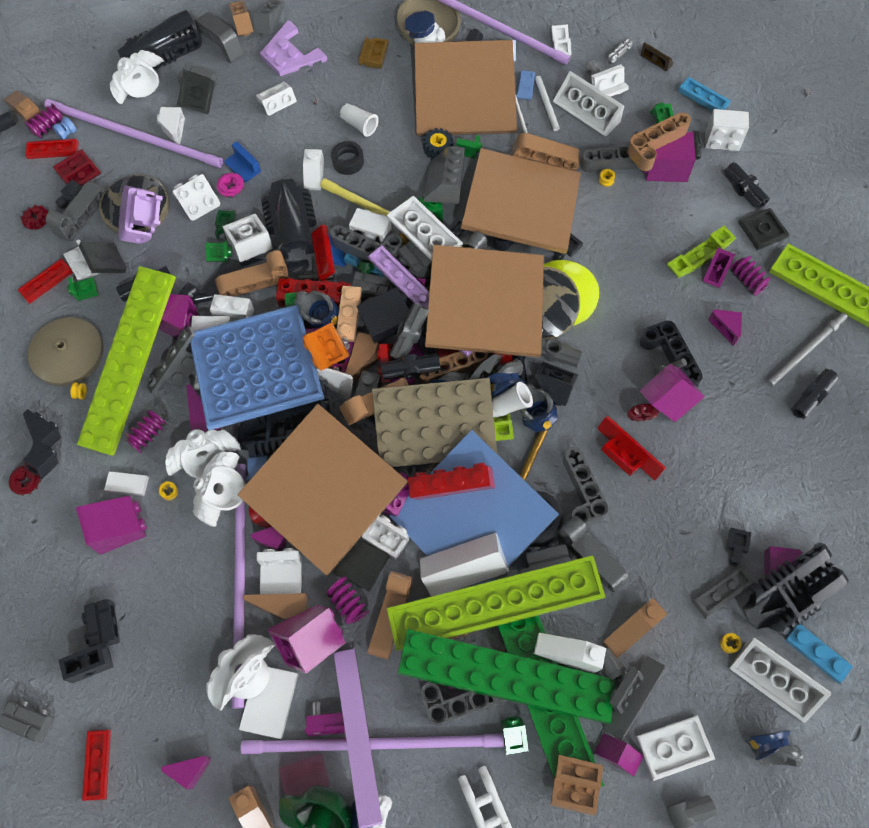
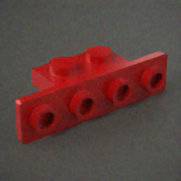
(627, 451)

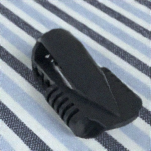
(166, 39)
(289, 216)
(268, 432)
(788, 592)

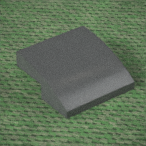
(489, 365)

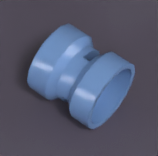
(64, 128)

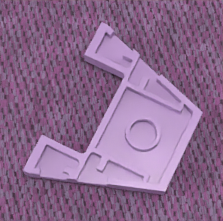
(284, 56)

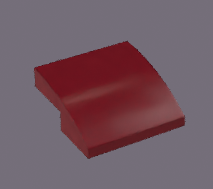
(78, 168)

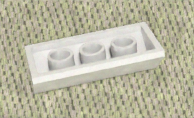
(589, 104)
(422, 227)
(463, 565)
(779, 680)

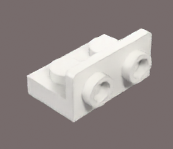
(610, 80)
(276, 98)
(78, 264)

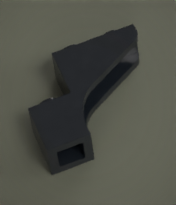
(44, 434)

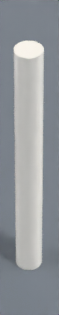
(547, 104)

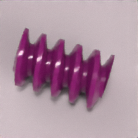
(44, 121)
(750, 275)
(144, 430)
(345, 601)

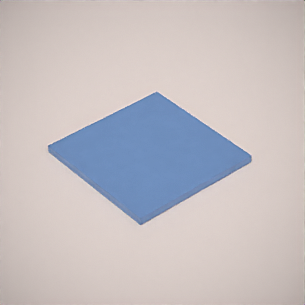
(254, 367)
(509, 509)

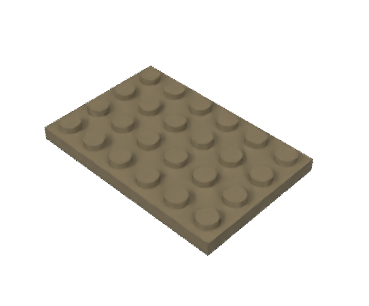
(431, 419)

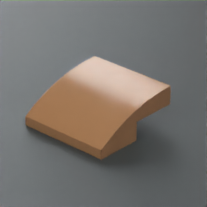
(576, 785)

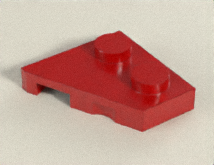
(384, 356)

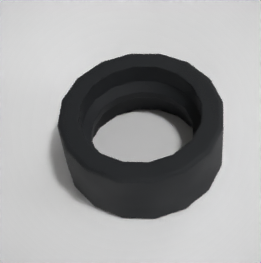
(347, 168)

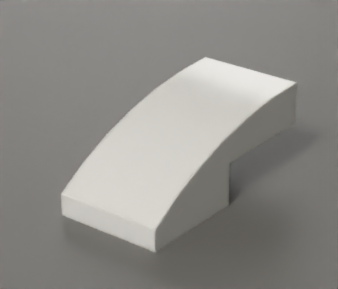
(561, 39)

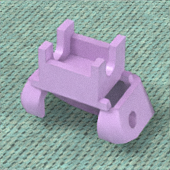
(138, 208)

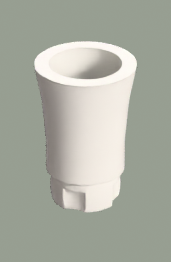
(360, 119)
(511, 400)

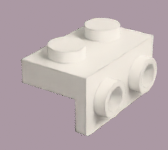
(386, 536)

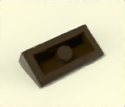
(656, 57)

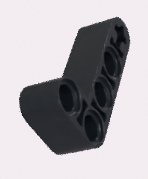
(666, 342)

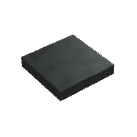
(196, 92)
(763, 229)
(102, 257)
(362, 565)

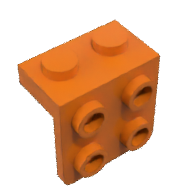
(325, 347)

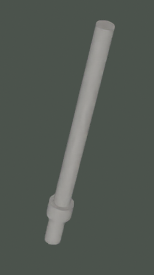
(830, 327)

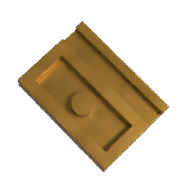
(373, 52)

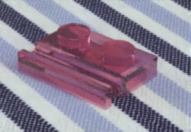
(303, 775)

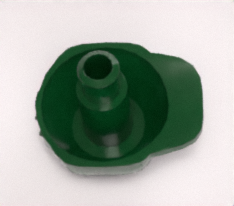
(315, 809)

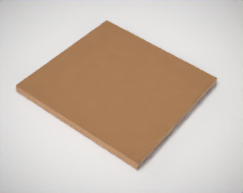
(465, 87)
(522, 201)
(485, 301)
(322, 489)

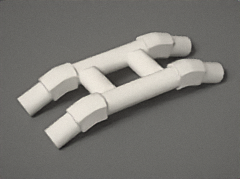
(491, 796)

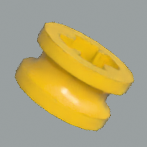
(607, 182)
(78, 391)
(163, 486)
(731, 636)

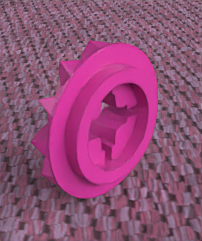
(226, 180)

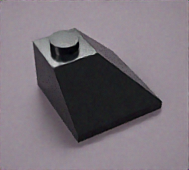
(556, 382)

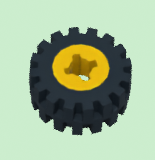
(433, 138)

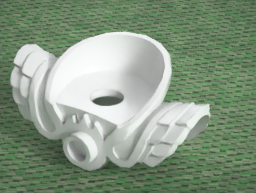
(135, 76)
(198, 451)
(222, 471)
(248, 679)

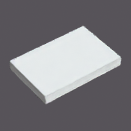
(269, 710)
(675, 748)

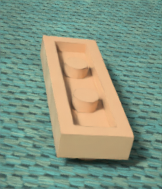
(348, 312)

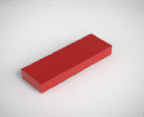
(51, 148)
(323, 252)
(45, 281)
(96, 765)

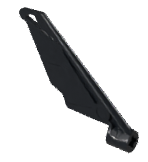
(210, 288)
(363, 429)

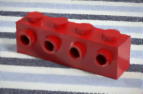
(289, 285)
(451, 482)

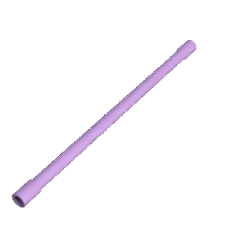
(555, 54)
(207, 158)
(239, 577)
(484, 740)

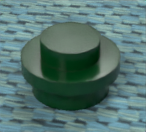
(365, 266)

